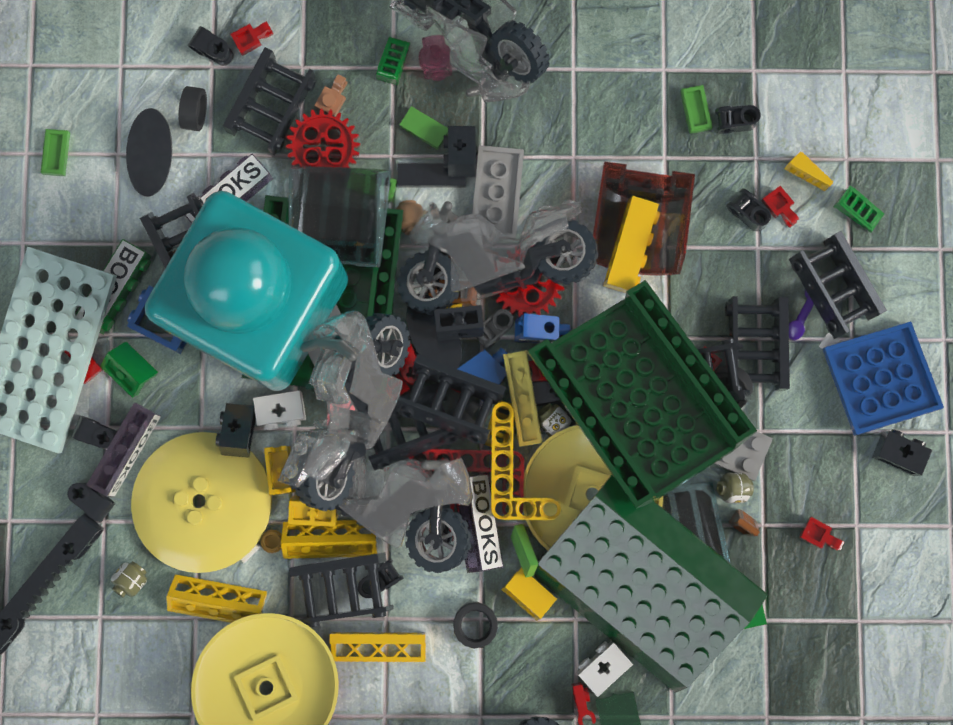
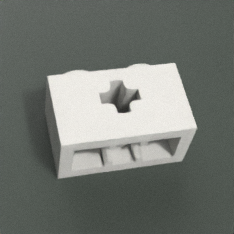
(267, 405)
(601, 680)

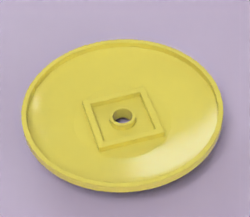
(562, 471)
(208, 536)
(258, 651)

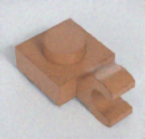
(332, 97)

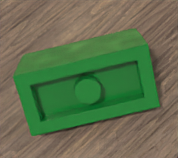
(128, 368)

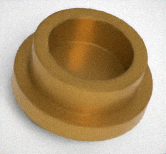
(271, 541)

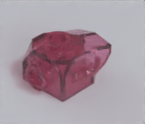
(435, 58)

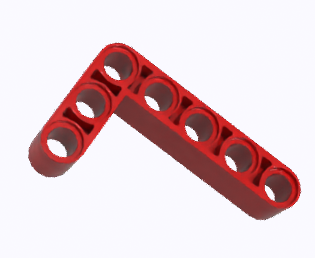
(478, 466)

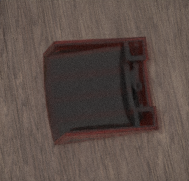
(670, 233)

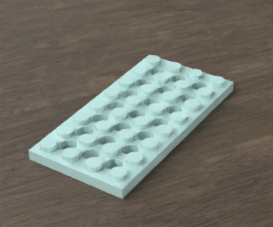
(30, 357)

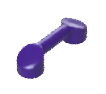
(797, 327)

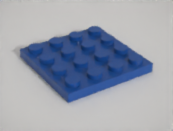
(882, 378)

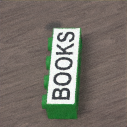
(127, 264)

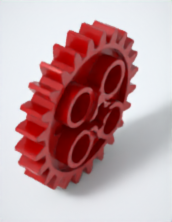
(322, 125)
(518, 300)

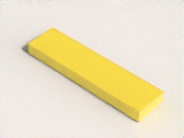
(522, 398)

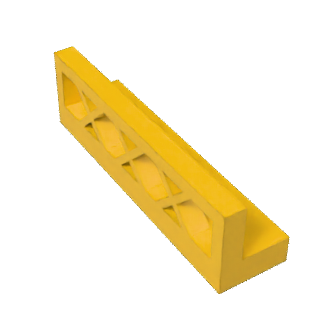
(328, 543)
(214, 605)
(378, 638)

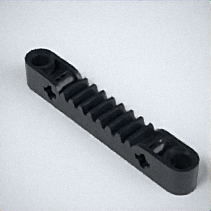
(83, 536)

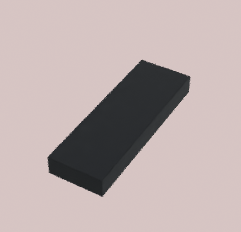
(427, 176)

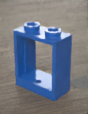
(136, 316)

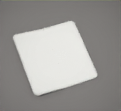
(828, 341)

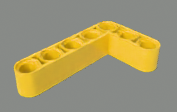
(507, 473)

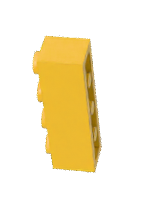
(631, 244)

